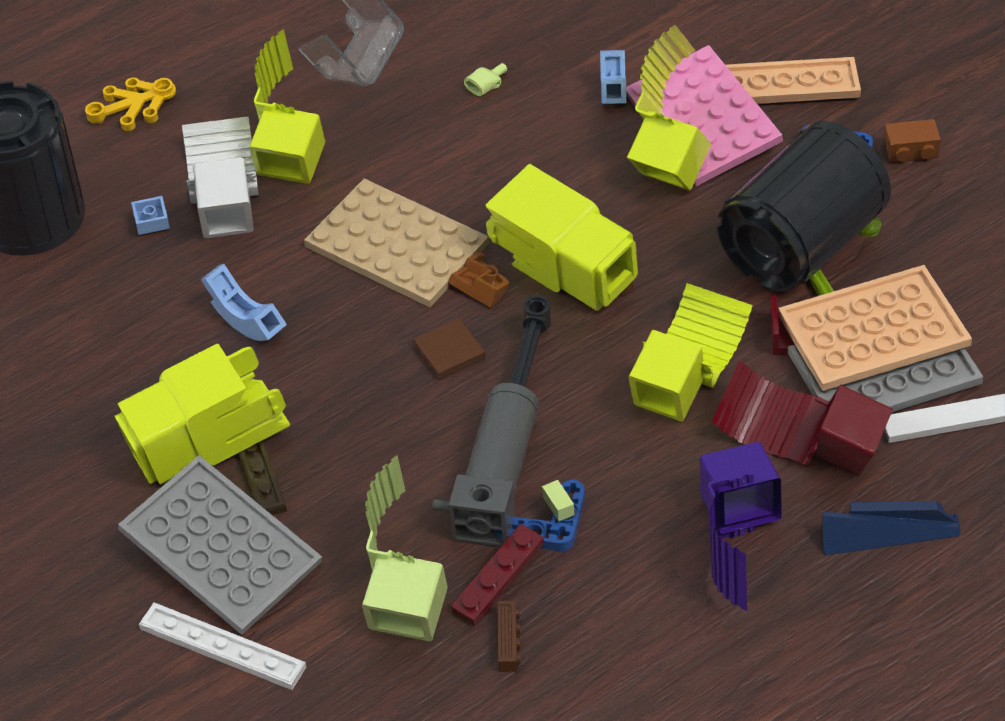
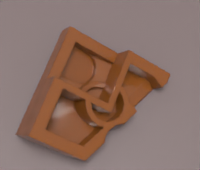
(480, 280)

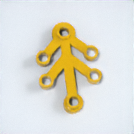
(158, 91)

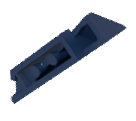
(885, 525)

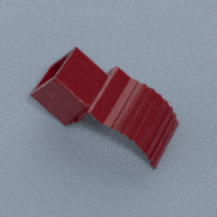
(802, 424)

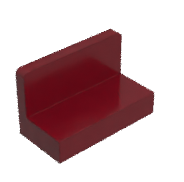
(779, 336)

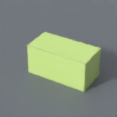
(558, 500)

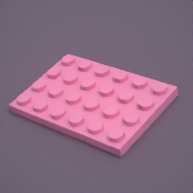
(713, 100)

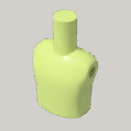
(484, 80)

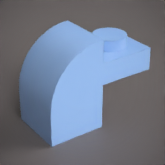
(612, 76)

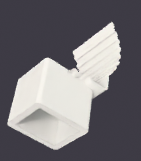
(221, 175)

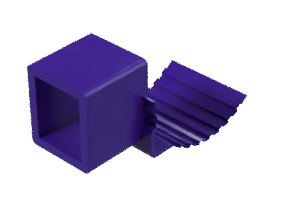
(740, 494)

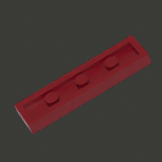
(497, 574)

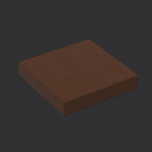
(449, 348)

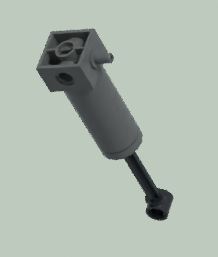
(486, 492)

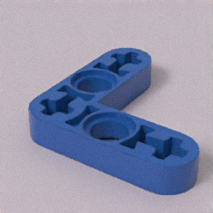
(556, 528)

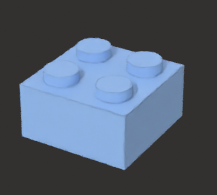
(150, 215)

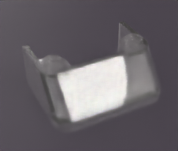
(374, 40)

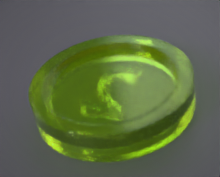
(872, 228)

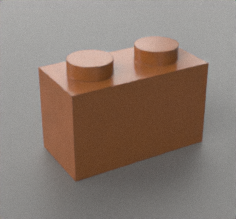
(911, 140)

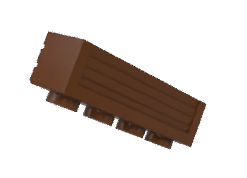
(507, 636)

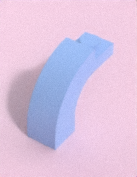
(241, 312)

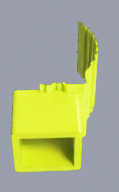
(285, 140)
(665, 146)
(689, 354)

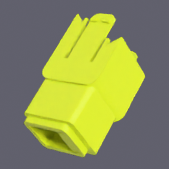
(562, 238)
(200, 411)

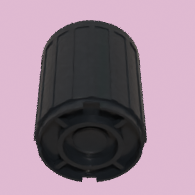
(37, 173)
(803, 206)

